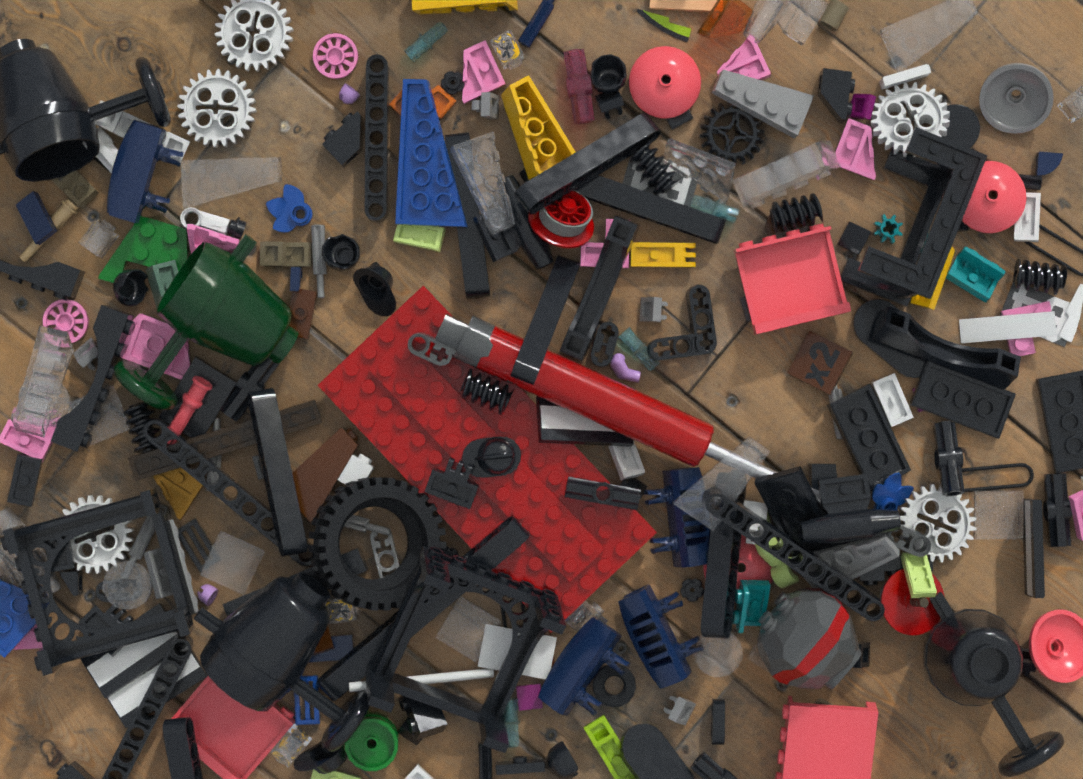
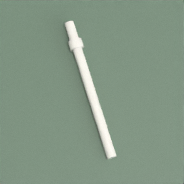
(436, 678)

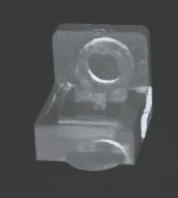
(584, 614)

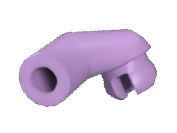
(621, 370)

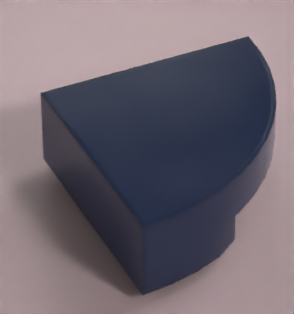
(1047, 162)
(295, 276)

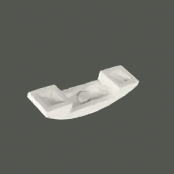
(121, 121)

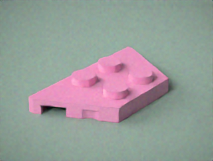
(147, 342)

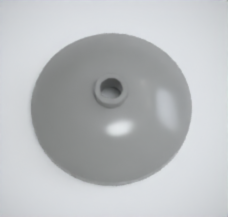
(1019, 112)

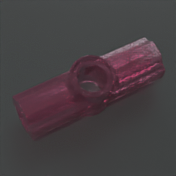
(579, 86)

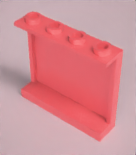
(791, 279)
(230, 735)
(827, 741)

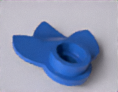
(286, 209)
(891, 493)

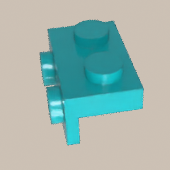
(975, 274)
(751, 603)

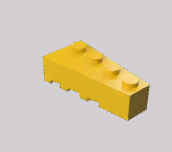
(465, 6)
(534, 128)

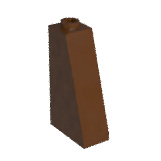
(320, 472)

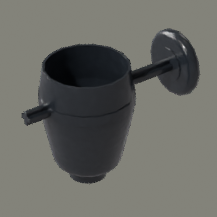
(48, 116)
(267, 646)
(977, 662)

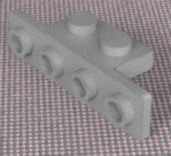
(159, 574)

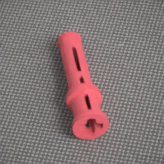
(191, 401)

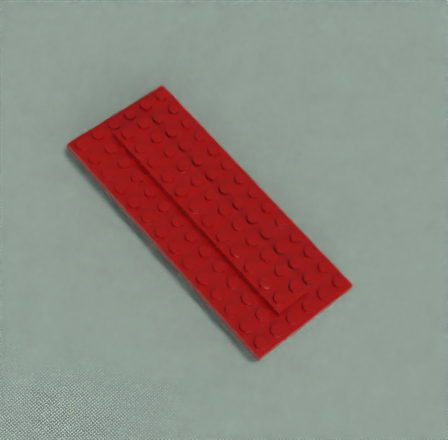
(421, 421)

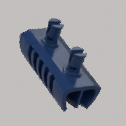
(134, 170)
(687, 537)
(654, 637)
(578, 665)

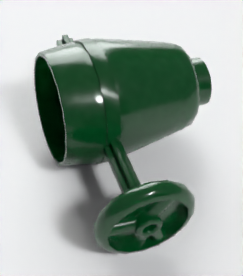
(219, 307)

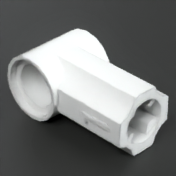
(107, 151)
(207, 220)

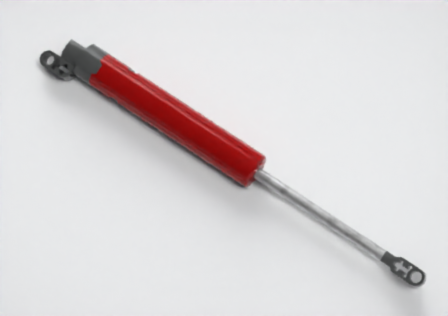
(596, 399)

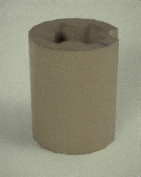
(833, 15)

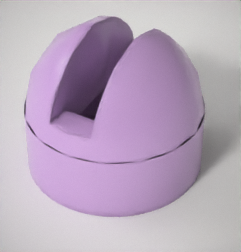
(348, 94)
(208, 595)

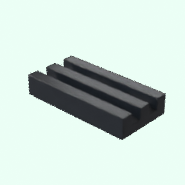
(204, 537)

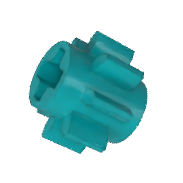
(890, 222)

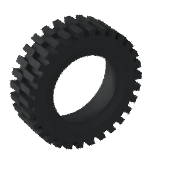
(407, 505)

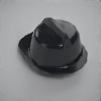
(375, 288)
(492, 456)
(319, 760)

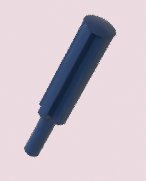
(536, 23)

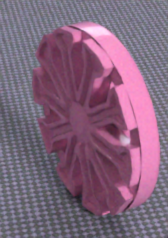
(335, 56)
(65, 320)

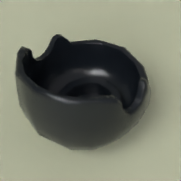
(608, 74)
(341, 252)
(130, 287)
(561, 762)

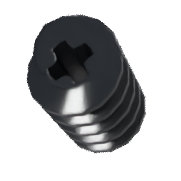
(654, 169)
(795, 212)
(1039, 276)
(486, 392)
(140, 416)

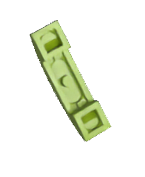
(608, 746)

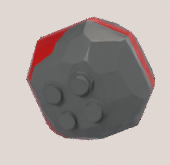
(808, 639)

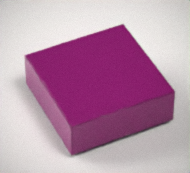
(862, 106)
(528, 697)

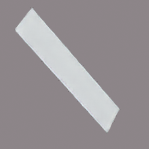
(1007, 327)

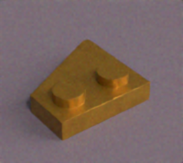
(178, 489)

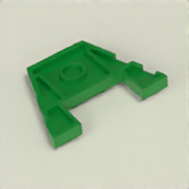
(148, 244)

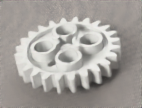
(275, 35)
(889, 126)
(215, 130)
(943, 507)
(102, 554)

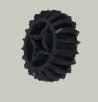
(721, 132)

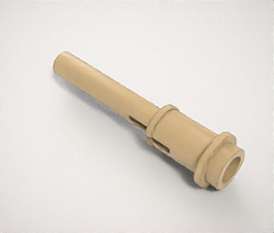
(59, 218)

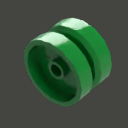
(376, 756)

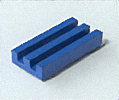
(308, 721)

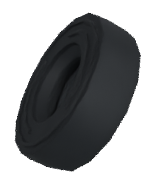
(609, 699)

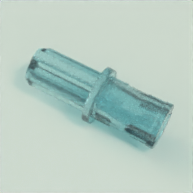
(425, 41)
(714, 208)
(638, 349)
(511, 722)

